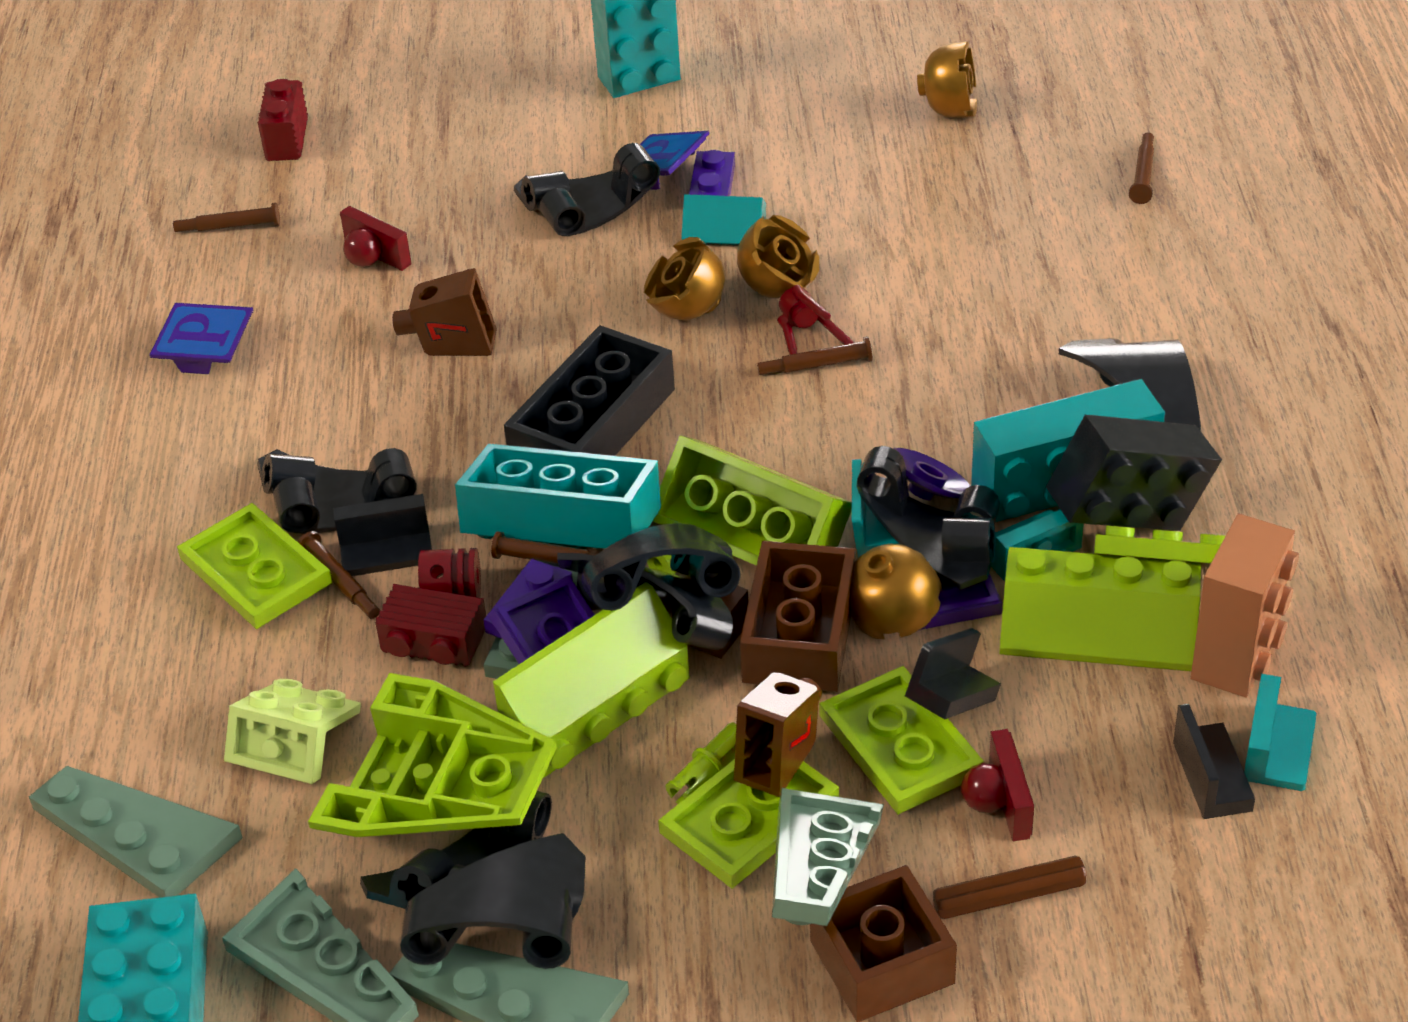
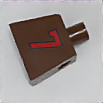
(449, 316)
(780, 717)

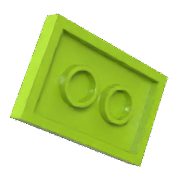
(1162, 545)
(254, 565)
(898, 742)
(733, 825)

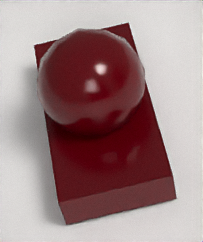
(373, 240)
(1001, 786)

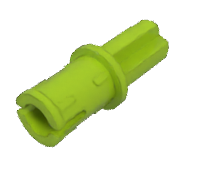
(705, 763)

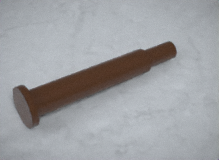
(1141, 190)
(230, 219)
(818, 358)
(529, 549)
(340, 576)

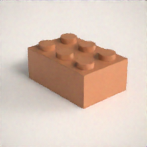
(1244, 605)

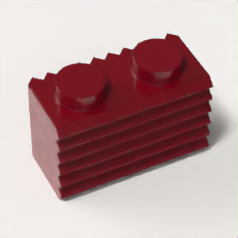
(283, 120)
(431, 625)

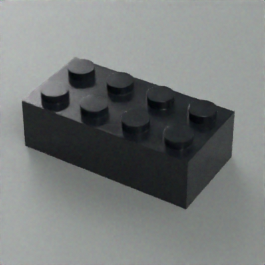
(595, 396)

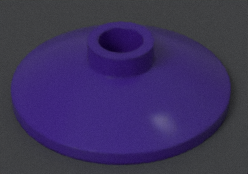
(931, 477)

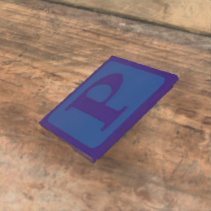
(672, 149)
(201, 335)

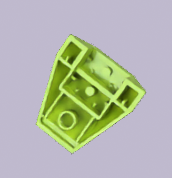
(436, 766)

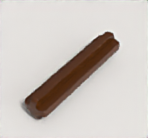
(1009, 887)

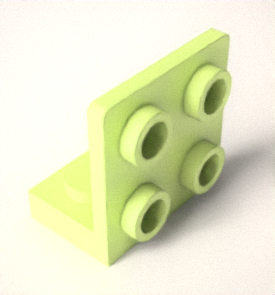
(285, 729)

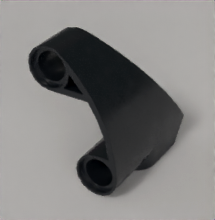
(591, 201)
(1158, 363)
(309, 492)
(953, 543)
(692, 553)
(695, 615)
(432, 864)
(519, 888)

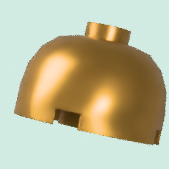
(949, 81)
(776, 257)
(686, 282)
(893, 591)

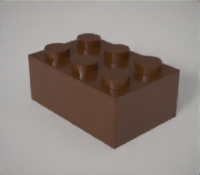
(798, 613)

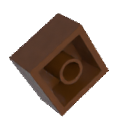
(885, 945)

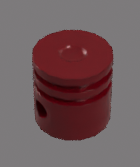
(459, 570)

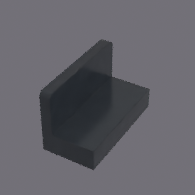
(382, 534)
(945, 679)
(1211, 766)

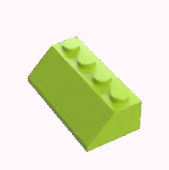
(746, 501)
(1100, 608)
(596, 676)

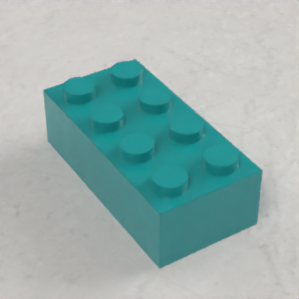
(635, 44)
(1023, 447)
(557, 496)
(145, 961)

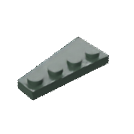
(136, 832)
(818, 852)
(315, 958)
(506, 988)

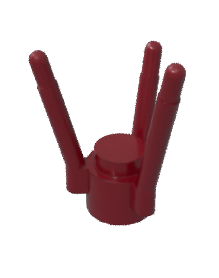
(802, 312)

